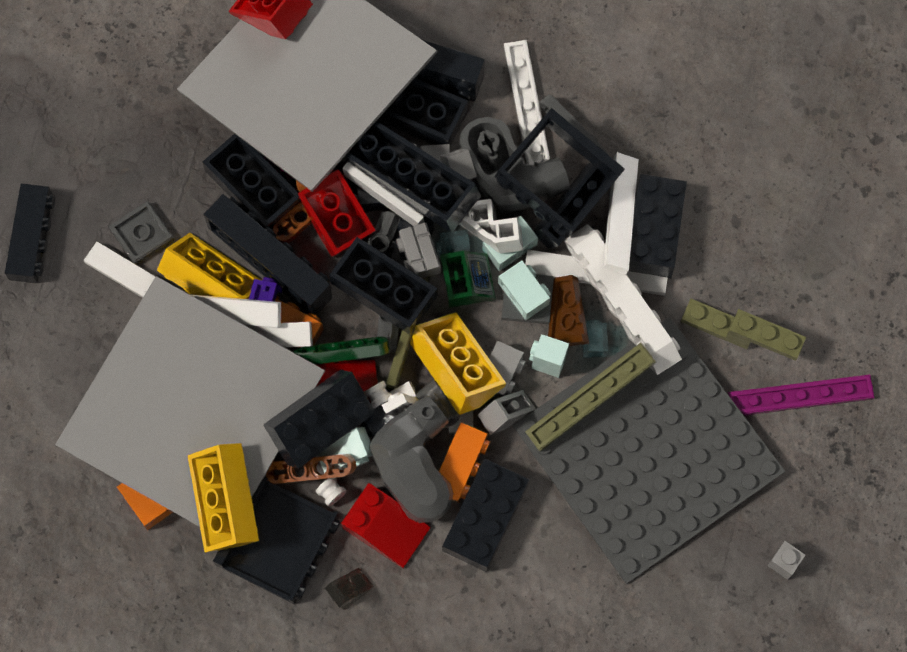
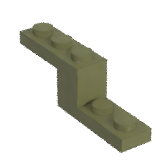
(743, 329)

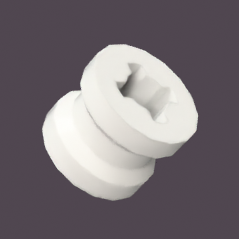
(377, 394)
(331, 491)

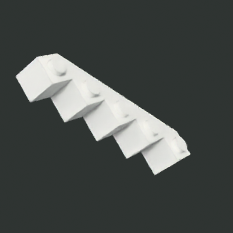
(500, 235)
(623, 299)

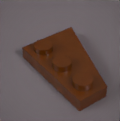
(567, 312)

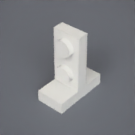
(400, 399)

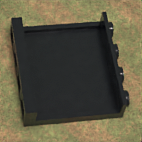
(289, 543)

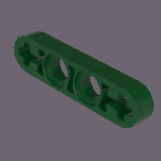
(344, 350)

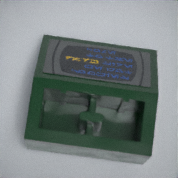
(467, 278)

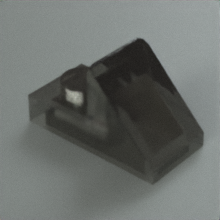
(349, 588)

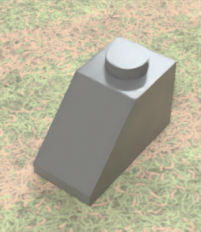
(506, 411)

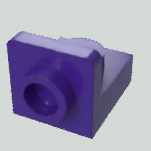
(265, 289)

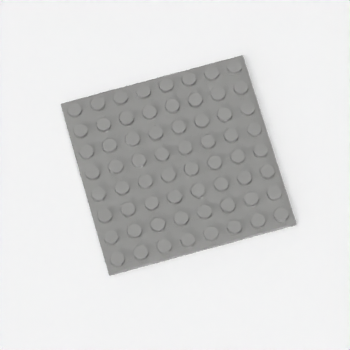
(315, 91)
(180, 386)

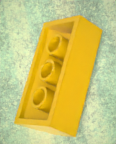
(204, 270)
(456, 362)
(223, 497)

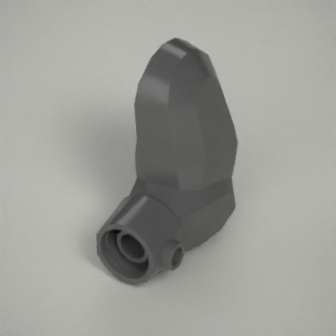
(490, 147)
(407, 464)

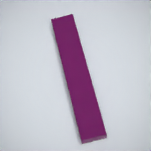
(803, 395)

